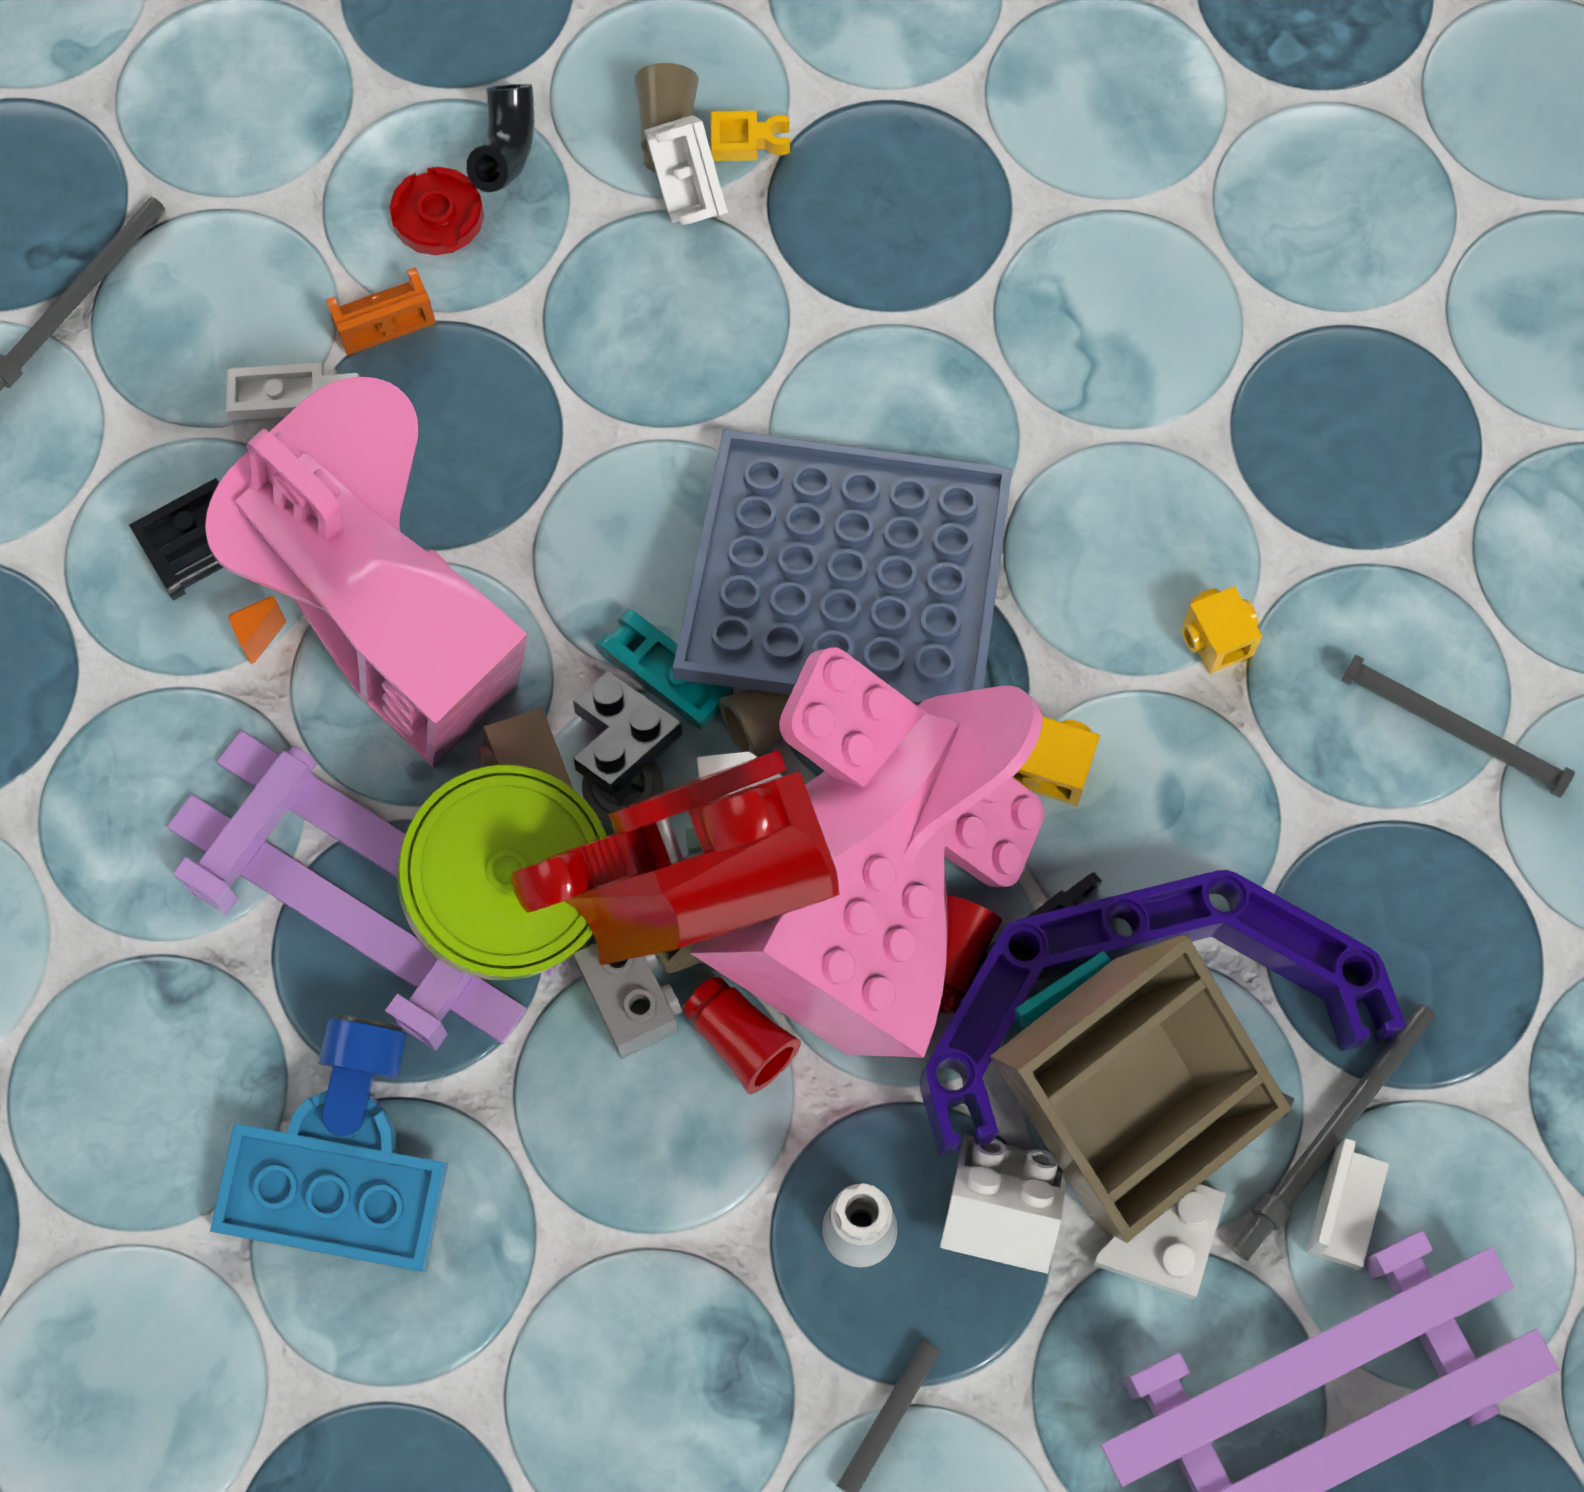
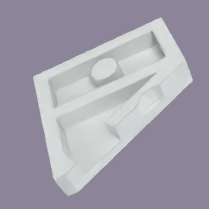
(1172, 1248)

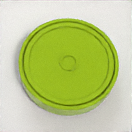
(461, 865)

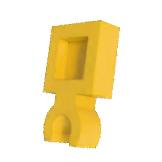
(739, 135)

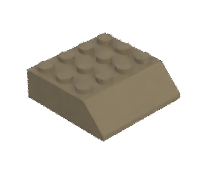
(1141, 1084)

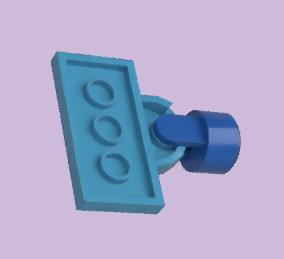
(336, 1171)

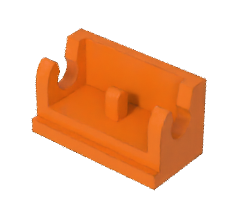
(383, 315)

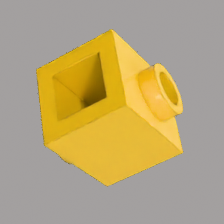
(1221, 628)

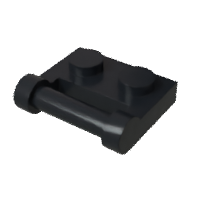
(176, 532)

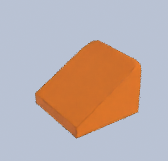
(257, 626)

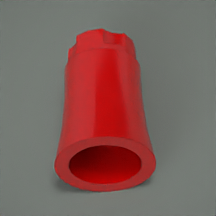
(969, 934)
(740, 1033)

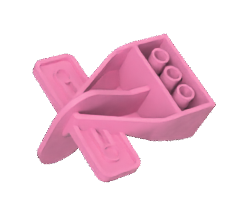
(320, 521)
(892, 803)

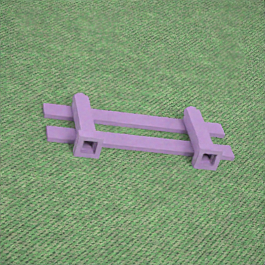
(240, 848)
(1421, 1308)

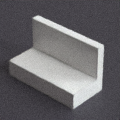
(1347, 1207)

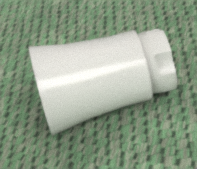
(855, 1244)

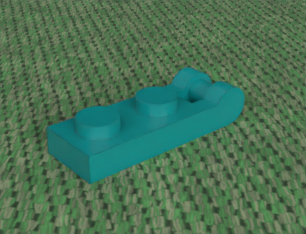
(653, 668)

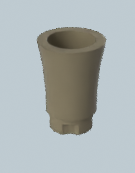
(664, 95)
(753, 719)

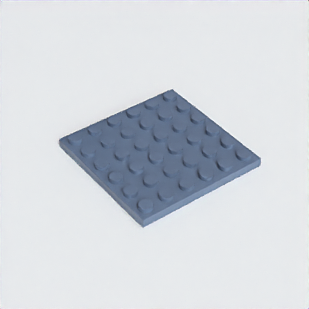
(848, 554)

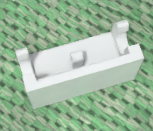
(685, 170)

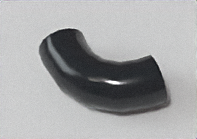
(507, 138)

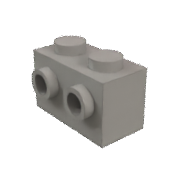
(629, 999)

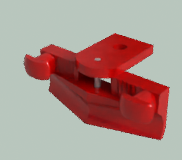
(645, 898)

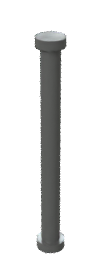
(1459, 726)

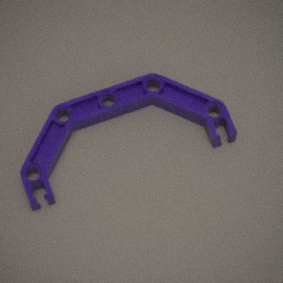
(1064, 939)

